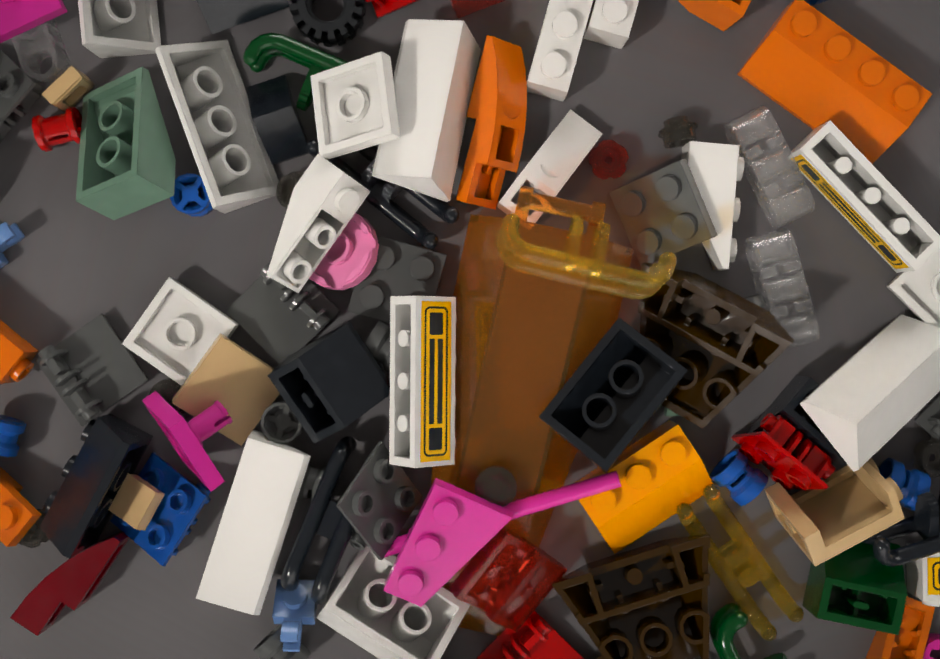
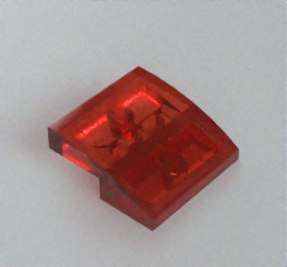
(507, 579)

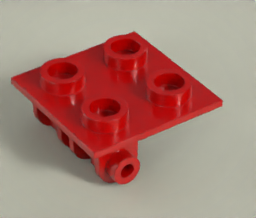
(774, 449)
(532, 641)

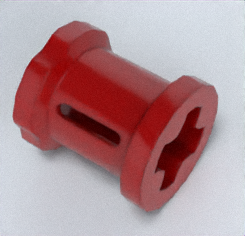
(57, 129)

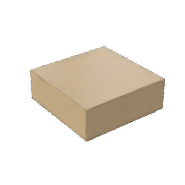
(68, 89)
(136, 502)

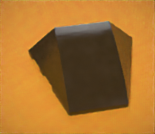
(714, 337)
(645, 600)

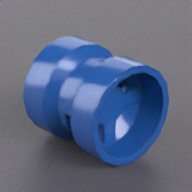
(739, 477)
(910, 482)

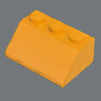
(654, 479)

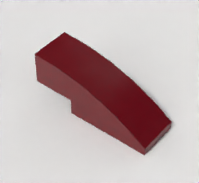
(68, 584)

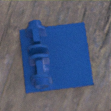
(174, 513)

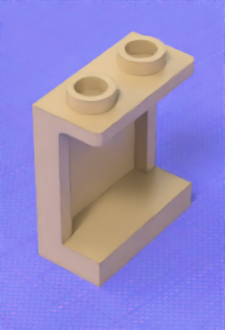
(840, 516)

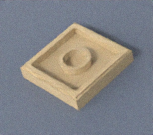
(233, 379)

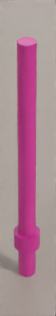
(546, 500)

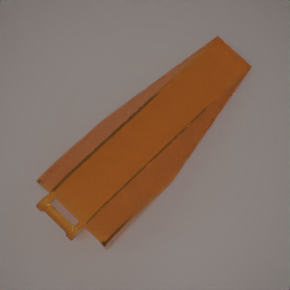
(514, 354)

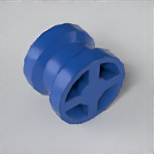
(187, 191)
(9, 432)

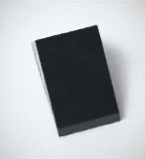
(277, 120)

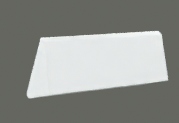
(119, 27)
(432, 100)
(218, 123)
(878, 389)
(253, 525)

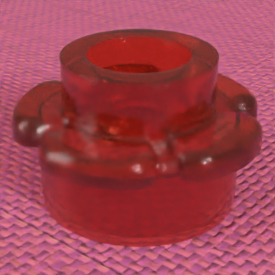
(600, 167)

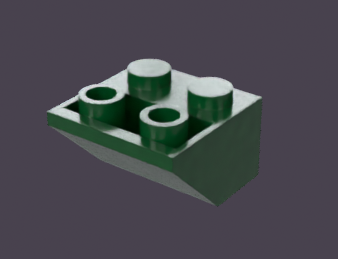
(857, 590)

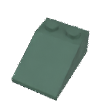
(124, 148)

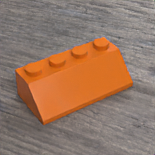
(830, 75)

